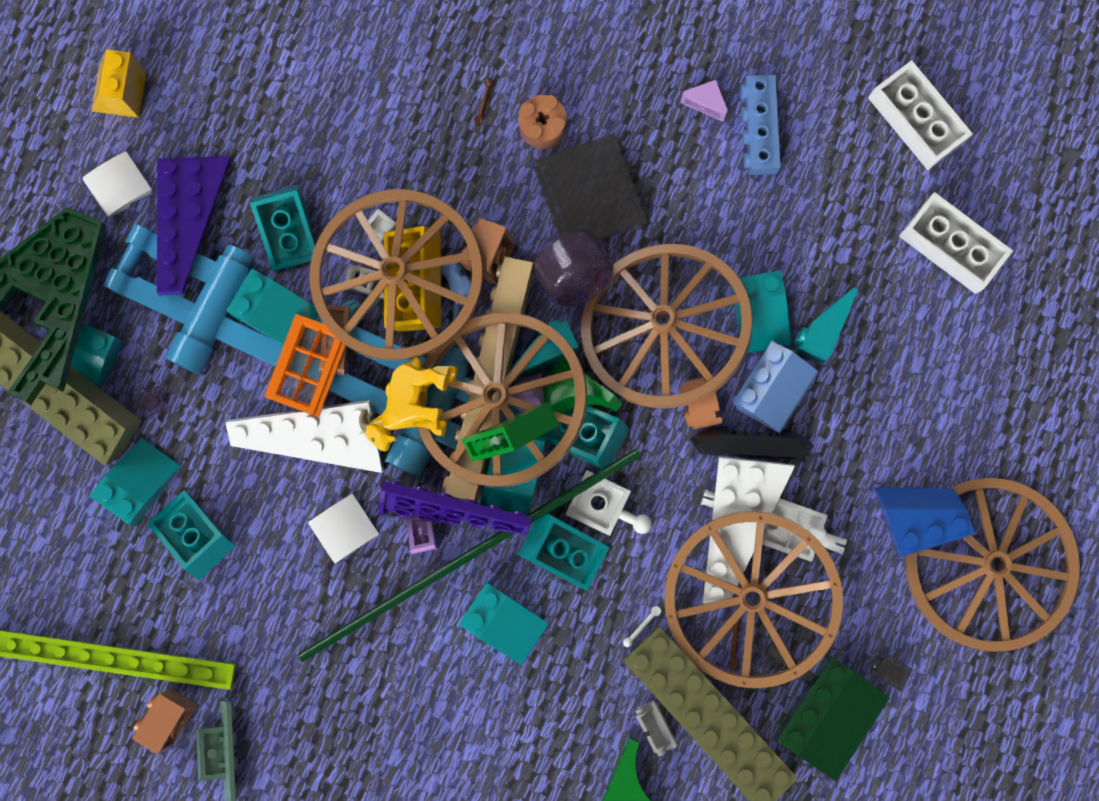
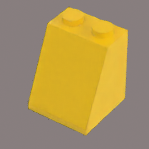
(119, 84)

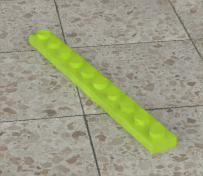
(117, 660)

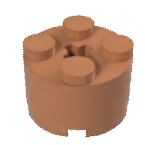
(546, 109)
(702, 412)

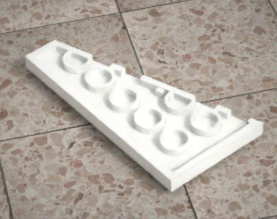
(327, 439)
(740, 488)

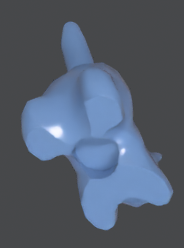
(458, 282)

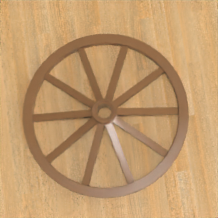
(355, 209)
(670, 328)
(575, 422)
(1071, 577)
(698, 658)

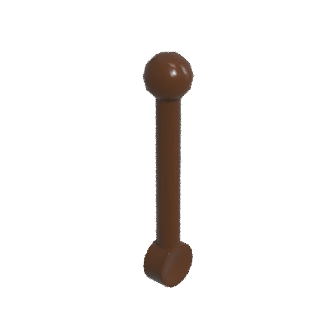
(479, 119)
(732, 663)

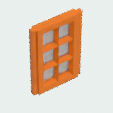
(297, 373)

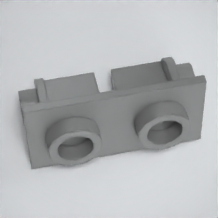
(652, 720)

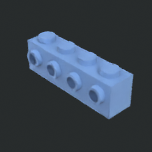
(761, 125)

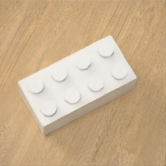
(920, 115)
(955, 243)

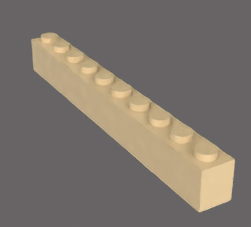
(509, 296)

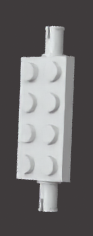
(784, 540)

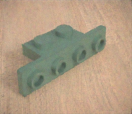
(216, 752)

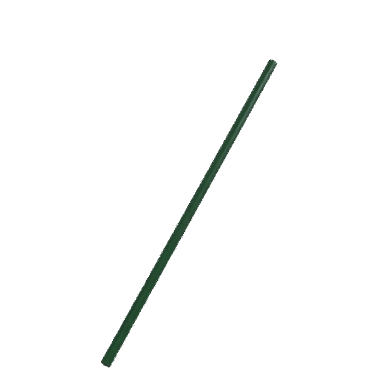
(466, 557)

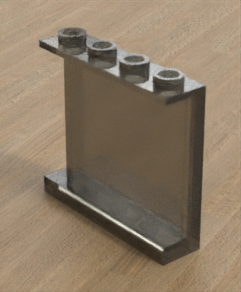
(591, 189)

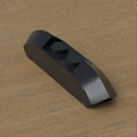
(782, 446)

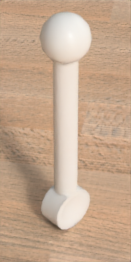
(655, 611)

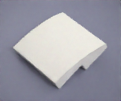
(117, 184)
(343, 528)

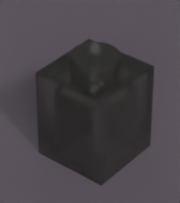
(890, 671)

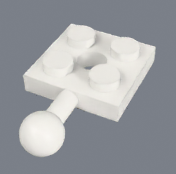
(606, 518)

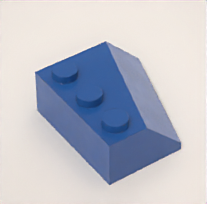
(923, 517)

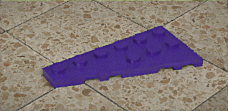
(184, 208)
(447, 510)

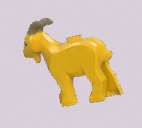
(407, 403)

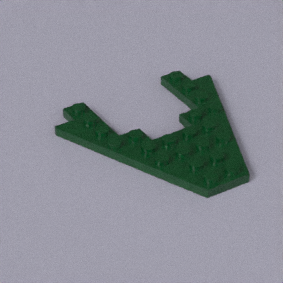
(59, 270)

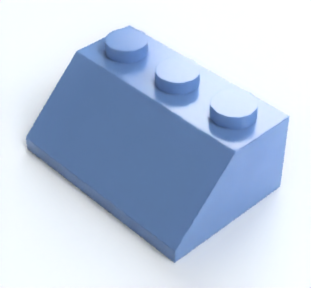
(775, 387)

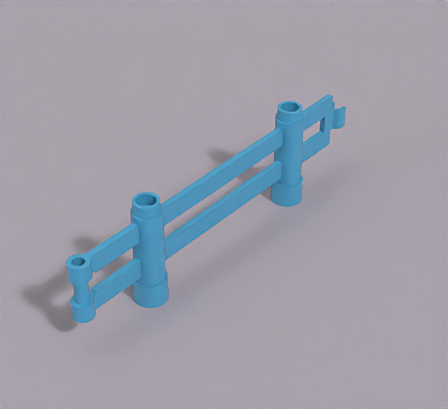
(208, 321)

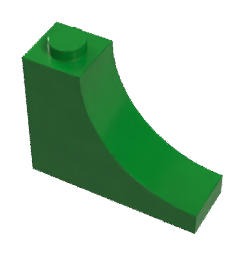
(562, 394)
(511, 433)
(624, 781)

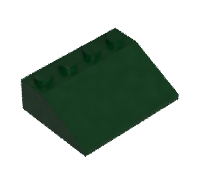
(831, 717)

